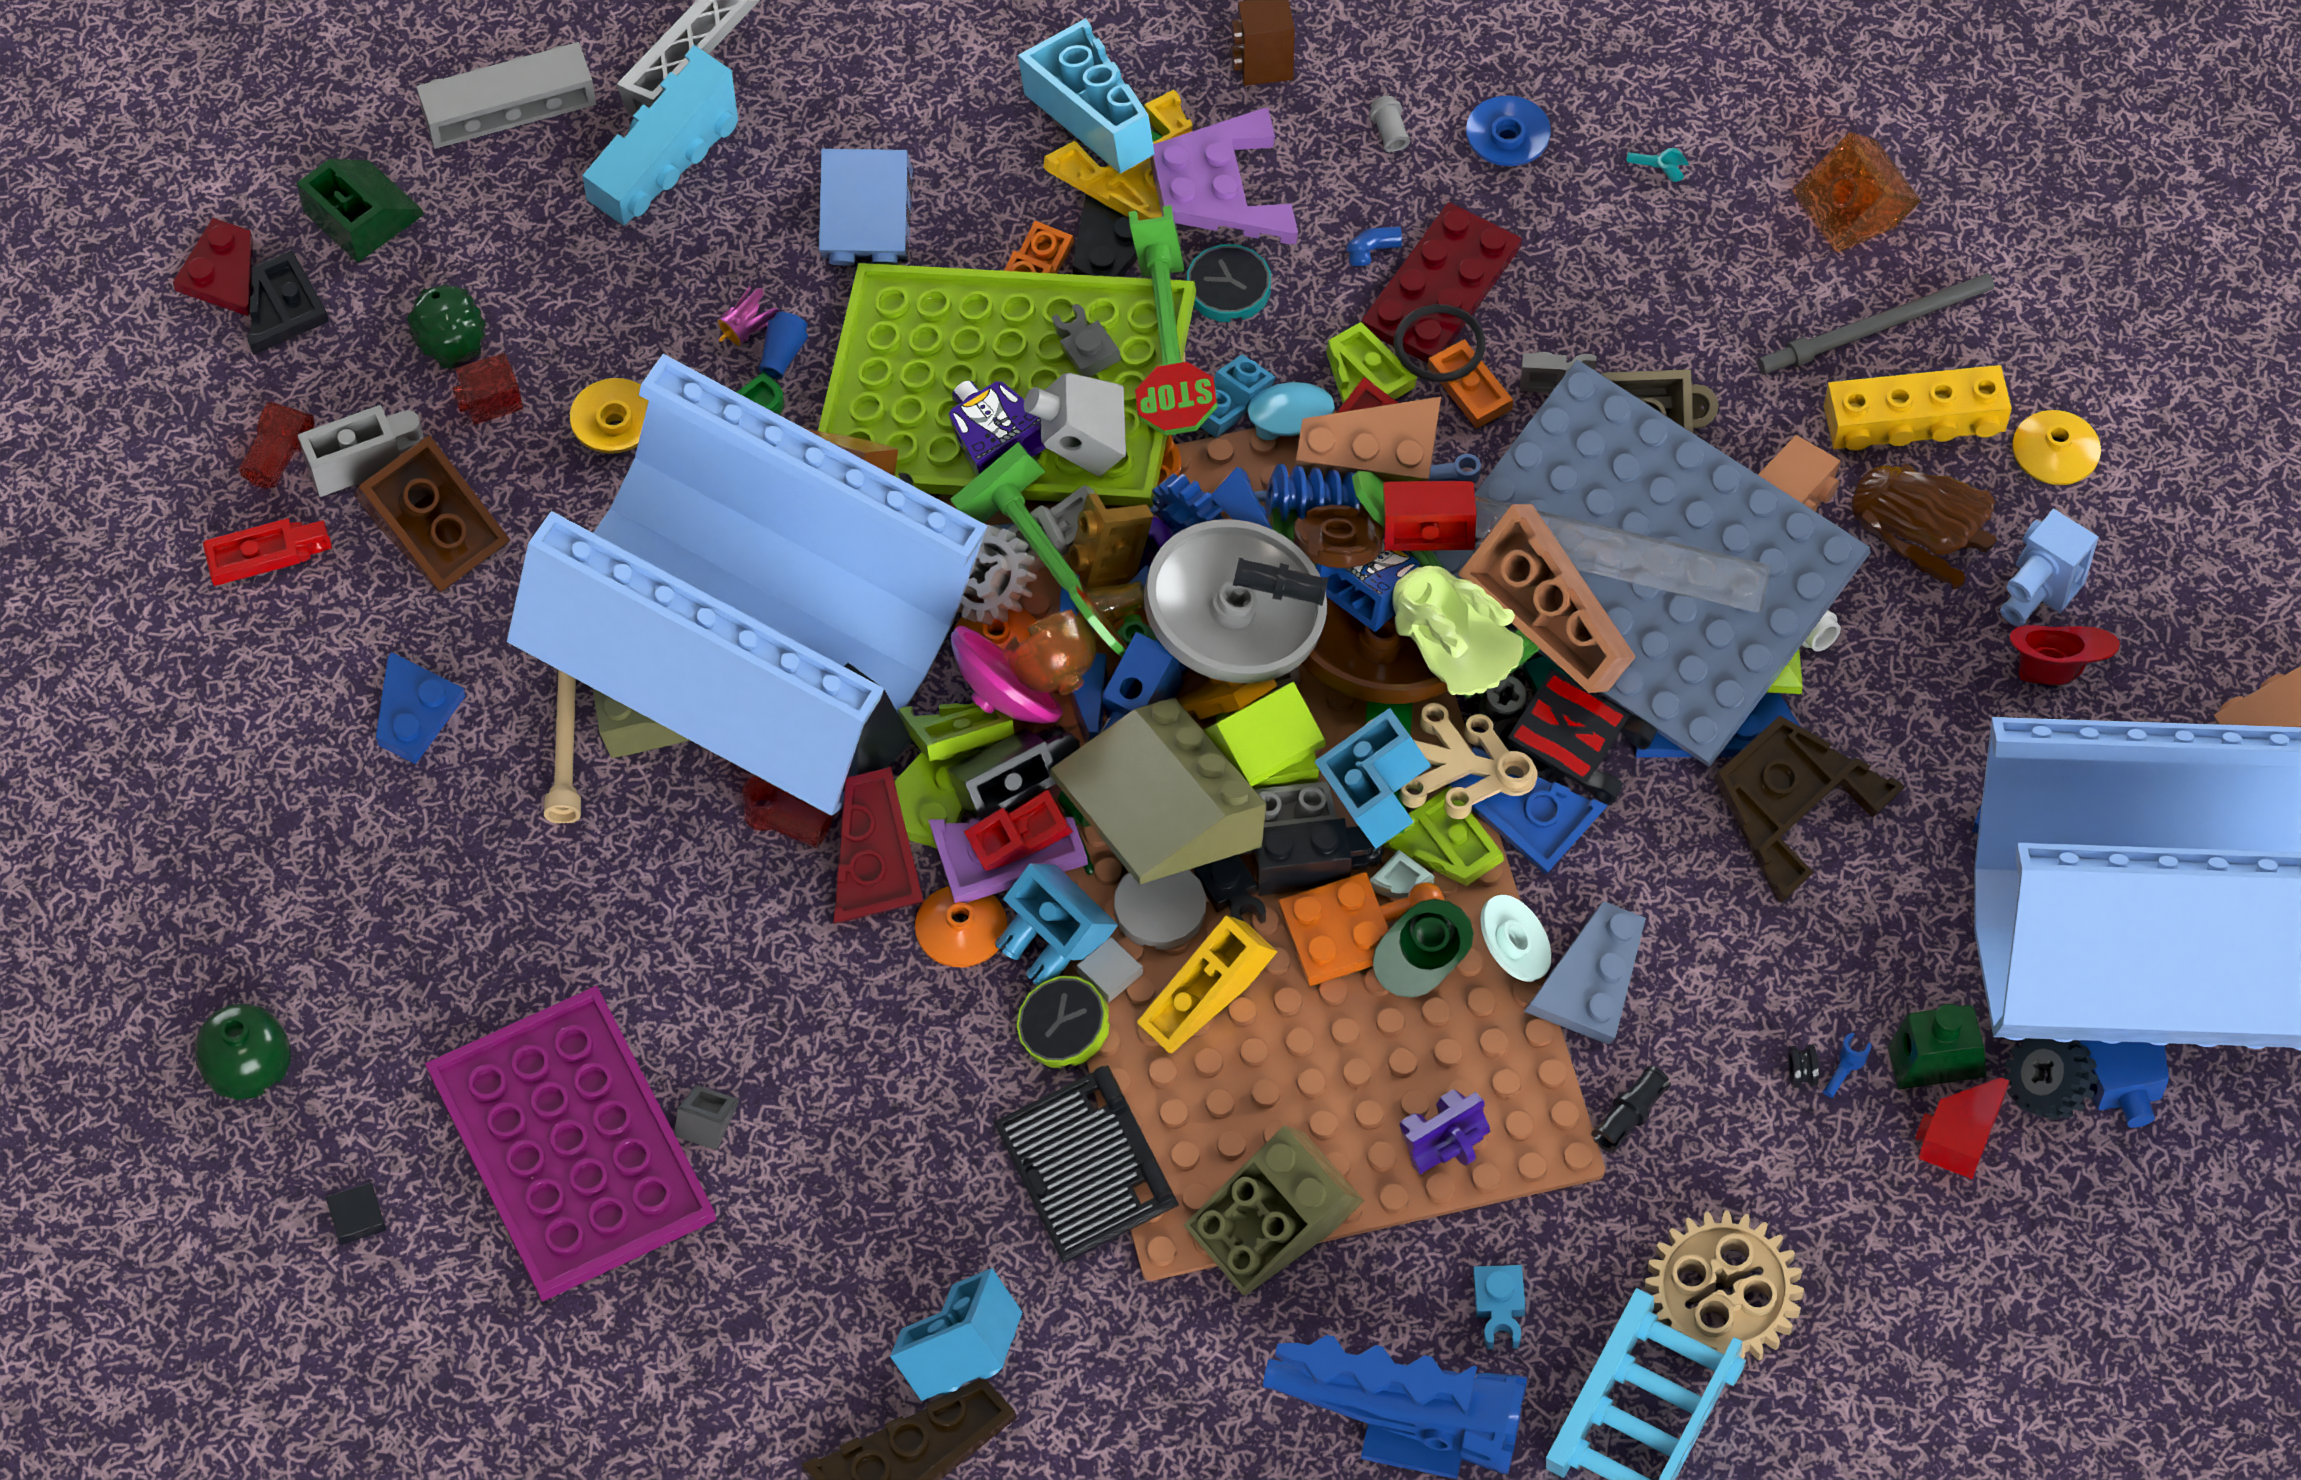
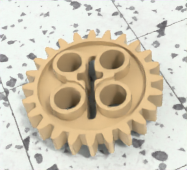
(1701, 1252)

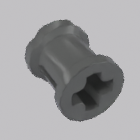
(1513, 700)

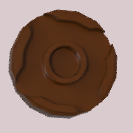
(1338, 536)

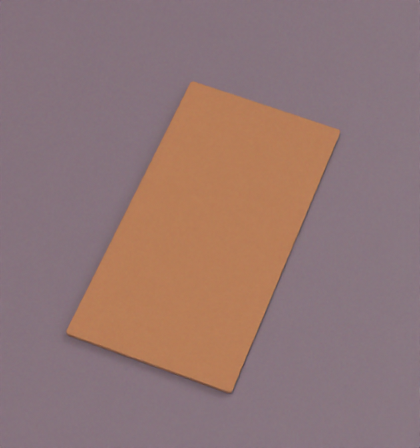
(1335, 1054)

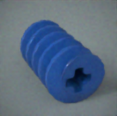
(1307, 493)

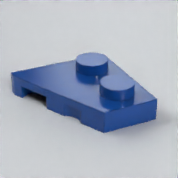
(413, 707)

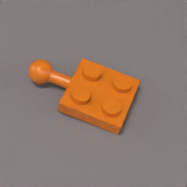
(1342, 924)

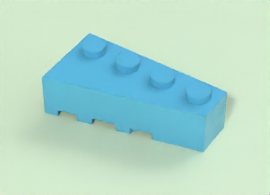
(1087, 96)
(664, 138)

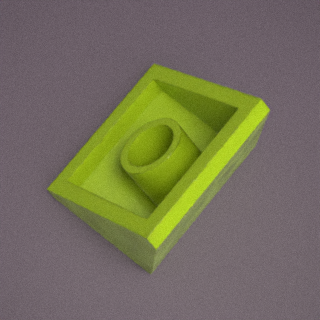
(1268, 734)

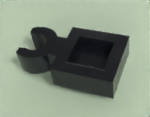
(1232, 886)

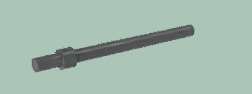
(1803, 350)

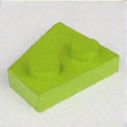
(1361, 354)
(955, 729)

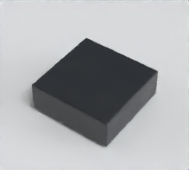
(355, 1213)

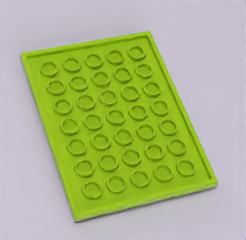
(930, 328)

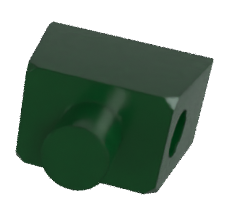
(1937, 1047)

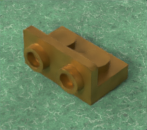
(1109, 542)

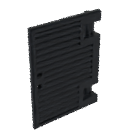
(1085, 1164)

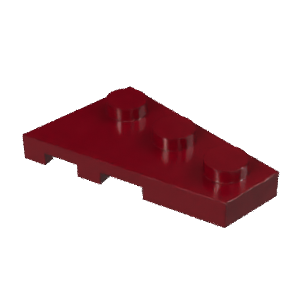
(875, 850)

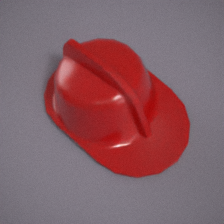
(2060, 653)

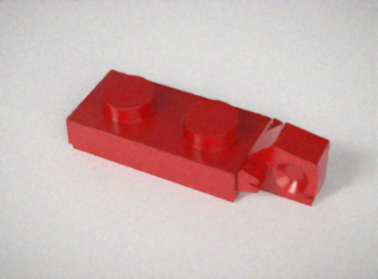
(263, 549)

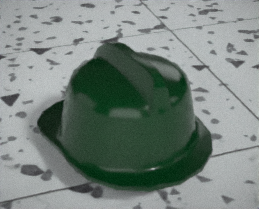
(1422, 947)

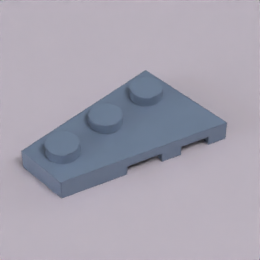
(1593, 975)

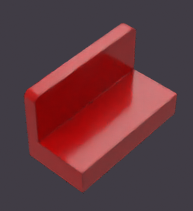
(1429, 515)

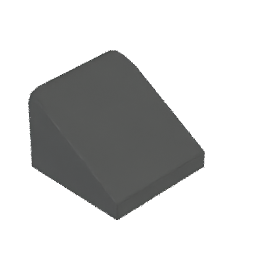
(705, 1117)

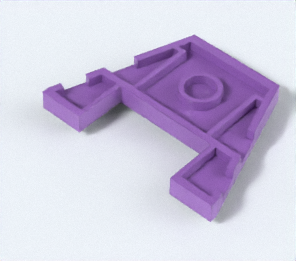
(1203, 181)

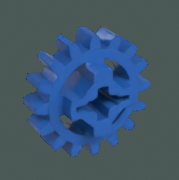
(1184, 503)

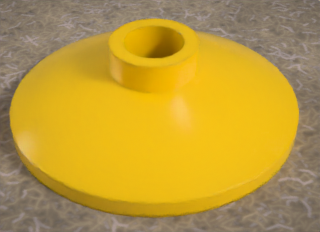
(607, 402)
(2052, 460)

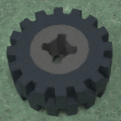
(2067, 1077)

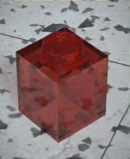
(487, 389)

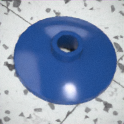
(1508, 118)

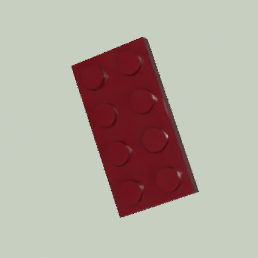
(1449, 266)

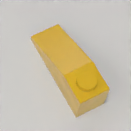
(1207, 983)

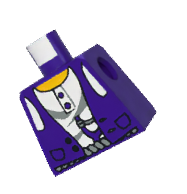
(992, 423)

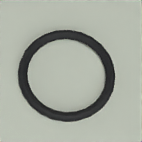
(1439, 377)

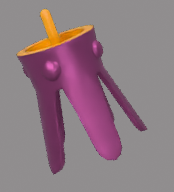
(740, 320)

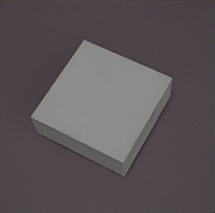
(1110, 969)

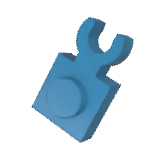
(1499, 1297)

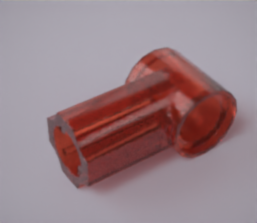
(274, 444)
(785, 813)

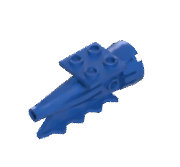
(1413, 1411)

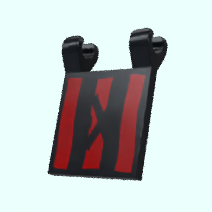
(1575, 731)

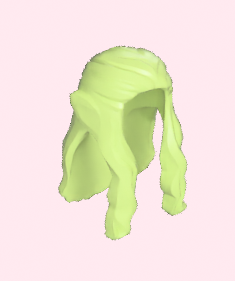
(1456, 629)

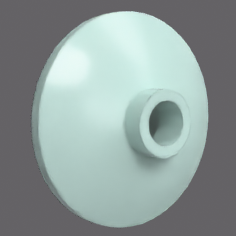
(1515, 938)

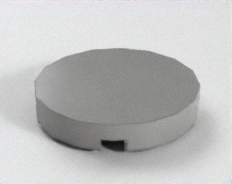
(1160, 911)

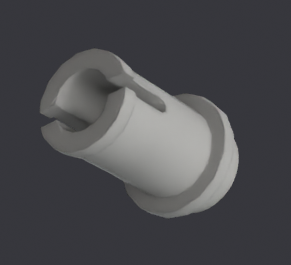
(1386, 113)

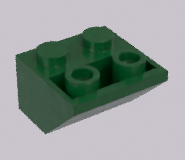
(356, 205)

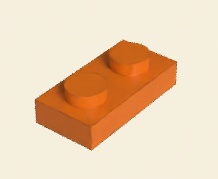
(1476, 394)

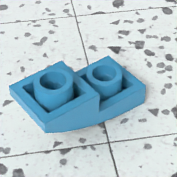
(1235, 388)

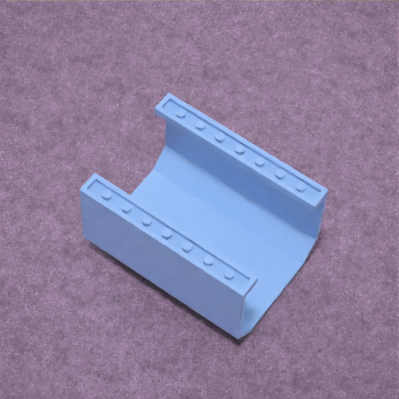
(745, 583)
(2141, 882)

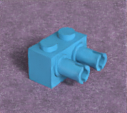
(1059, 912)

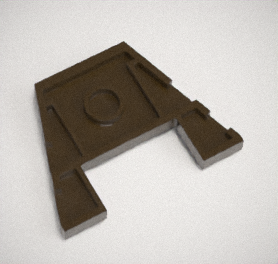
(1779, 782)

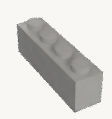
(506, 95)

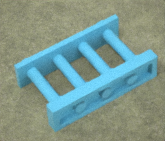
(1618, 1365)

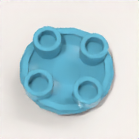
(1283, 406)

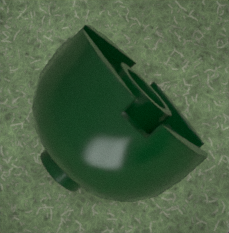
(242, 1051)

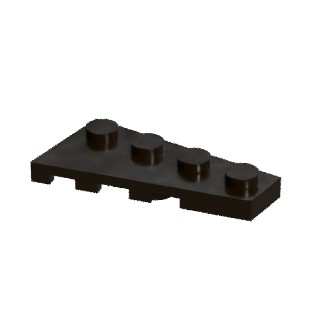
(923, 1444)

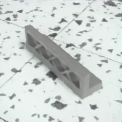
(701, 25)

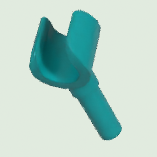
(1667, 161)

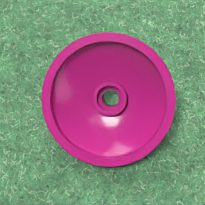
(994, 683)

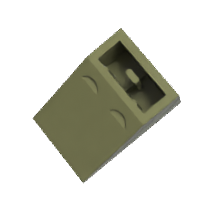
(1273, 1210)

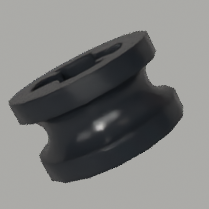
(1803, 1066)

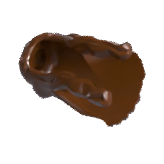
(1926, 511)

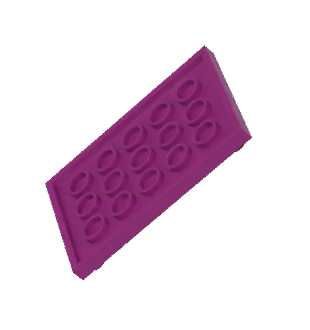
(570, 1143)

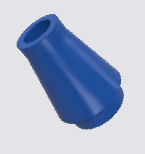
(782, 342)

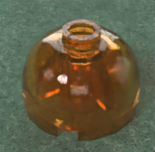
(1054, 654)

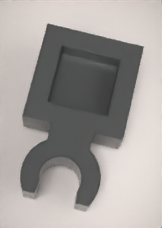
(1086, 345)

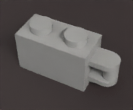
(357, 447)

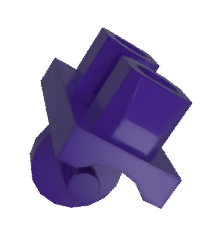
(1448, 1134)

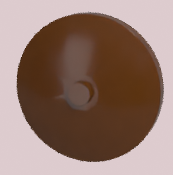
(1371, 663)

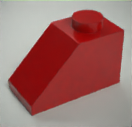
(1961, 1127)

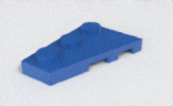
(1539, 822)

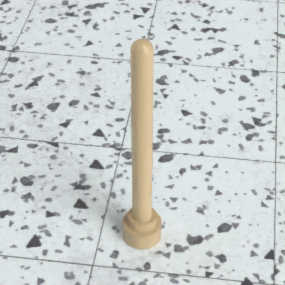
(562, 801)

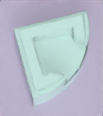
(1399, 876)

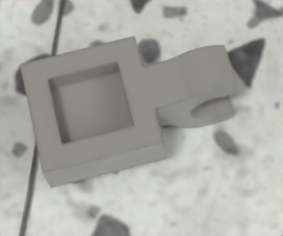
(1545, 370)

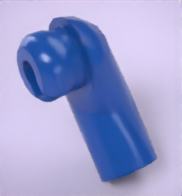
(1372, 239)

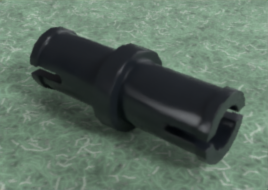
(1280, 581)
(1631, 1109)

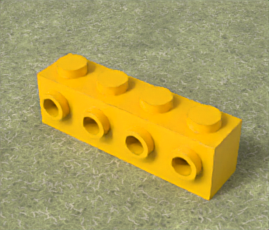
(1917, 407)

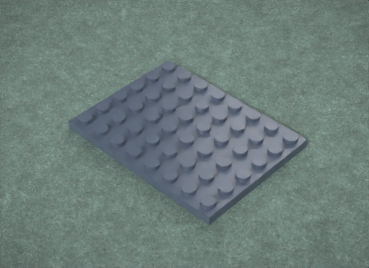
(1630, 468)

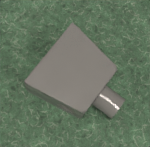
(1081, 420)

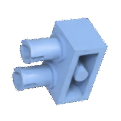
(2050, 567)

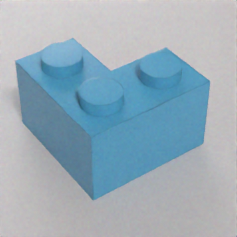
(1368, 772)
(962, 1340)

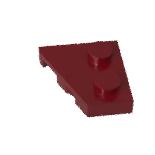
(219, 267)

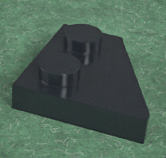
(1103, 242)
(282, 303)

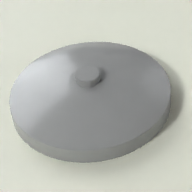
(1223, 627)

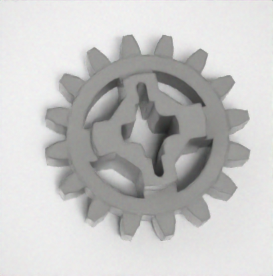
(997, 578)

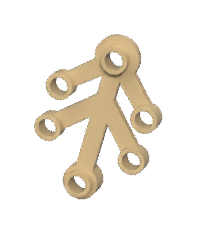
(1459, 761)

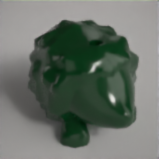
(447, 325)

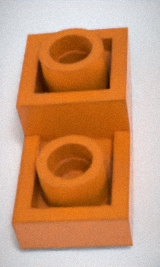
(1042, 250)

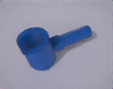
(1849, 1061)

